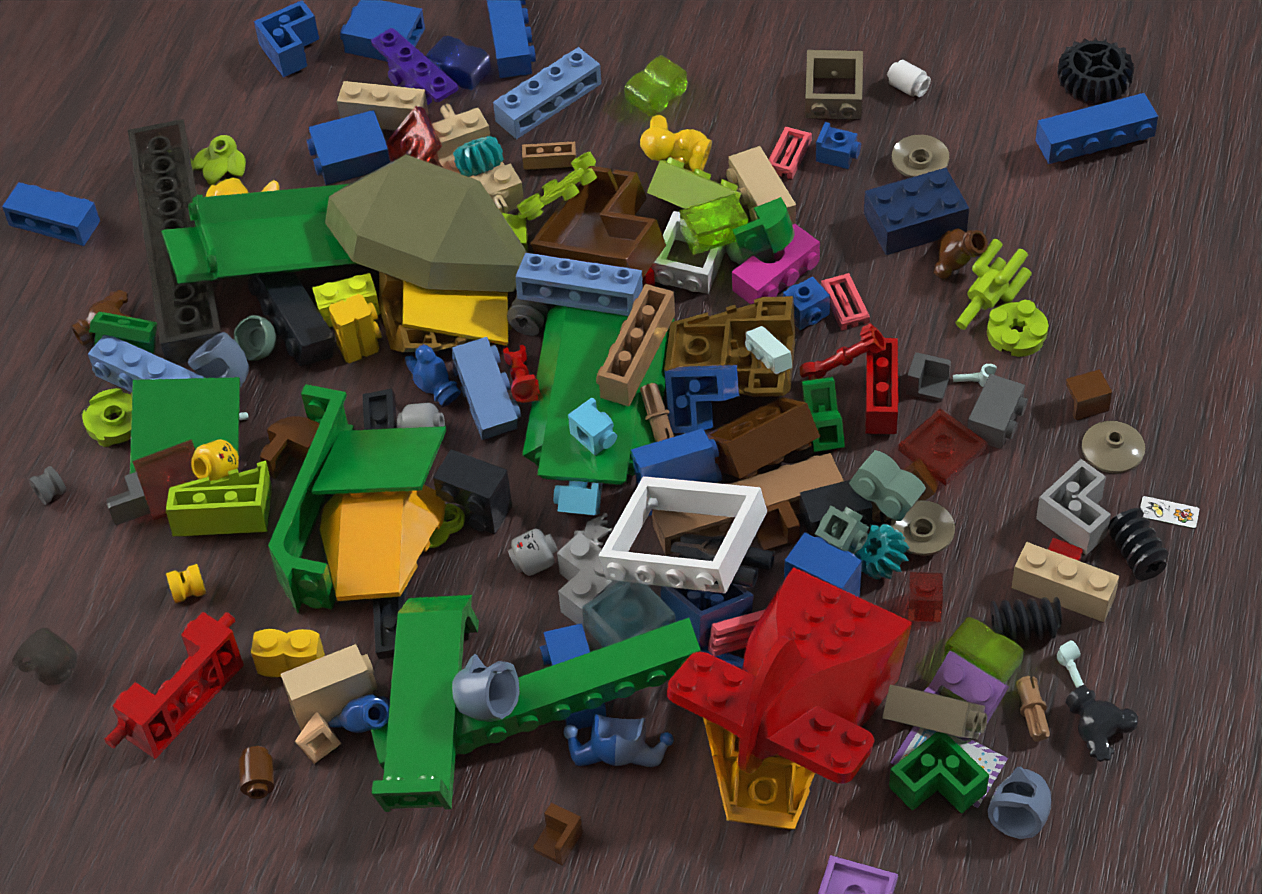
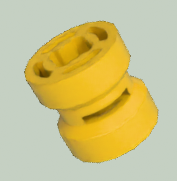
(186, 583)

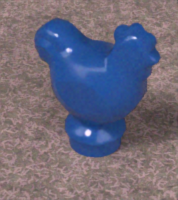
(432, 375)
(363, 714)

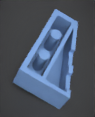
(485, 387)

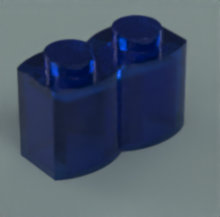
(460, 62)

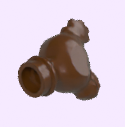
(957, 249)
(110, 304)

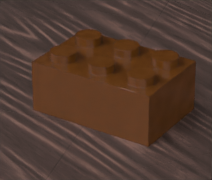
(764, 437)

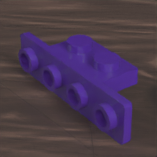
(411, 68)

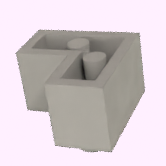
(1072, 507)
(583, 569)

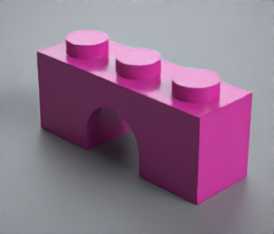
(760, 279)

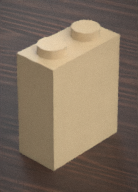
(328, 684)

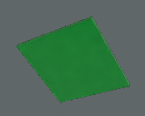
(183, 410)
(379, 460)

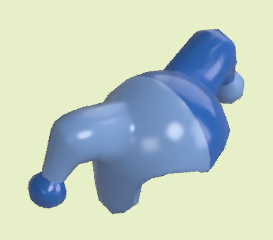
(617, 743)

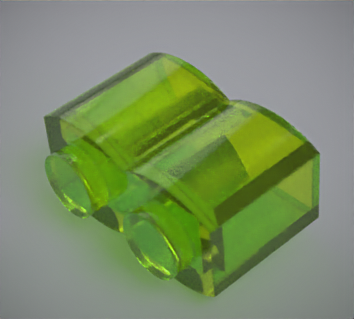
(656, 85)
(985, 649)

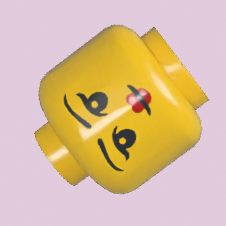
(214, 460)

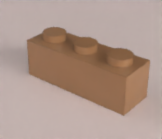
(548, 155)

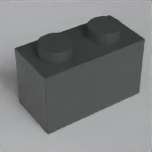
(997, 410)

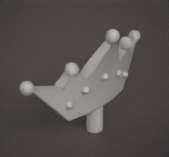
(595, 531)

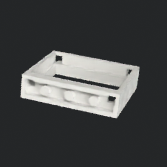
(686, 496)

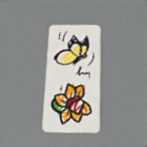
(1169, 512)

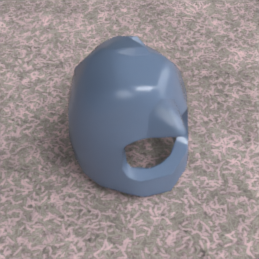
(220, 359)
(486, 691)
(1020, 804)

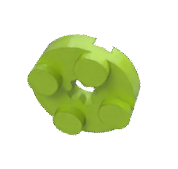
(1017, 314)
(97, 417)

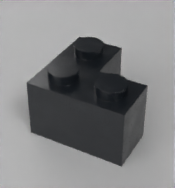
(477, 487)

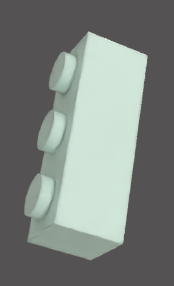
(768, 350)

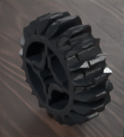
(1095, 70)

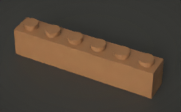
(775, 486)

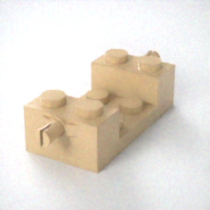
(455, 130)

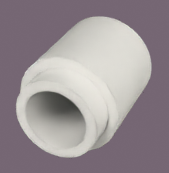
(908, 78)

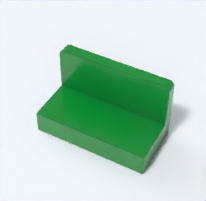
(131, 330)

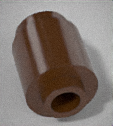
(256, 772)

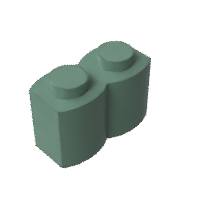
(887, 485)

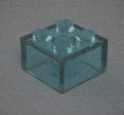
(625, 612)

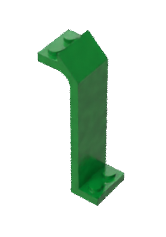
(301, 578)
(422, 703)

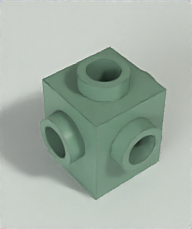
(843, 529)

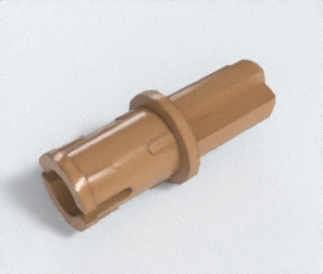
(656, 412)
(1033, 708)

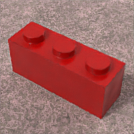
(882, 390)

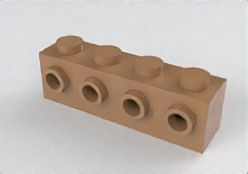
(636, 345)

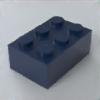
(915, 210)

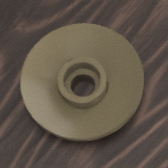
(919, 155)
(1109, 455)
(929, 519)

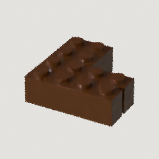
(602, 224)

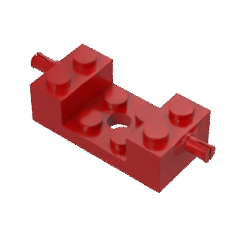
(158, 719)

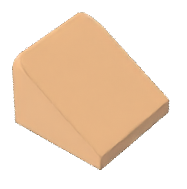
(317, 738)

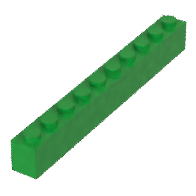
(579, 685)

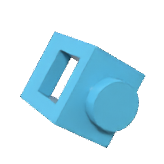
(592, 427)
(578, 498)

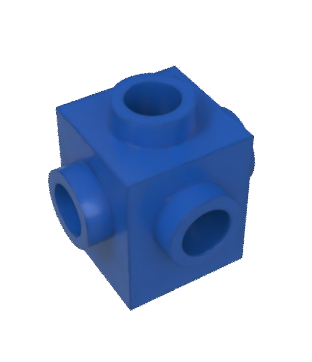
(810, 302)

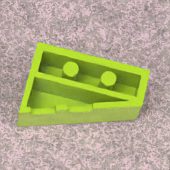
(685, 187)
(223, 505)

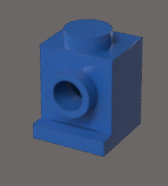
(837, 146)

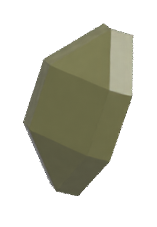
(426, 228)

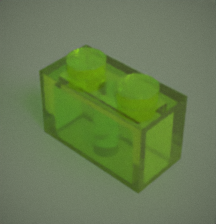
(712, 223)

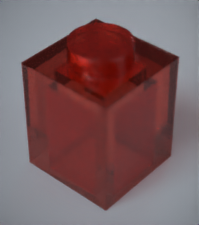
(925, 596)

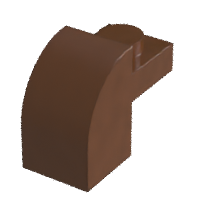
(288, 439)

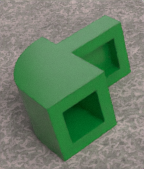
(770, 230)
(822, 402)

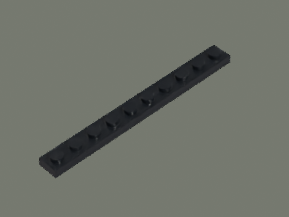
(380, 413)

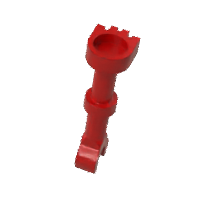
(871, 340)
(524, 386)

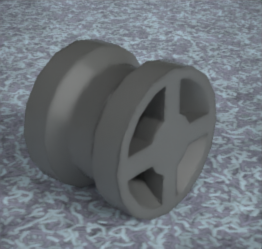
(47, 485)

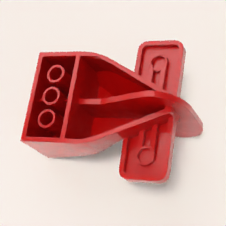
(806, 679)

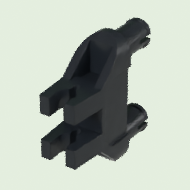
(706, 548)

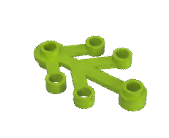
(566, 188)

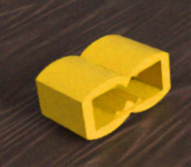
(281, 651)

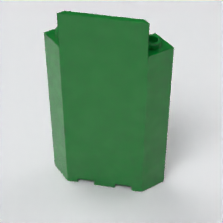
(255, 235)
(570, 358)

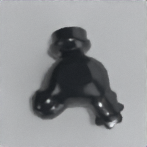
(1099, 721)

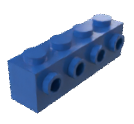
(1096, 128)

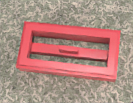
(782, 167)
(851, 319)
(735, 633)

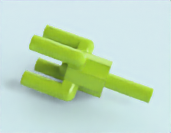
(993, 281)

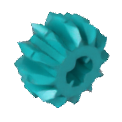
(478, 156)
(882, 552)

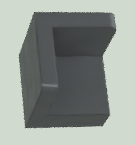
(928, 377)
(130, 503)

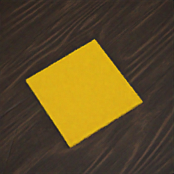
(457, 312)

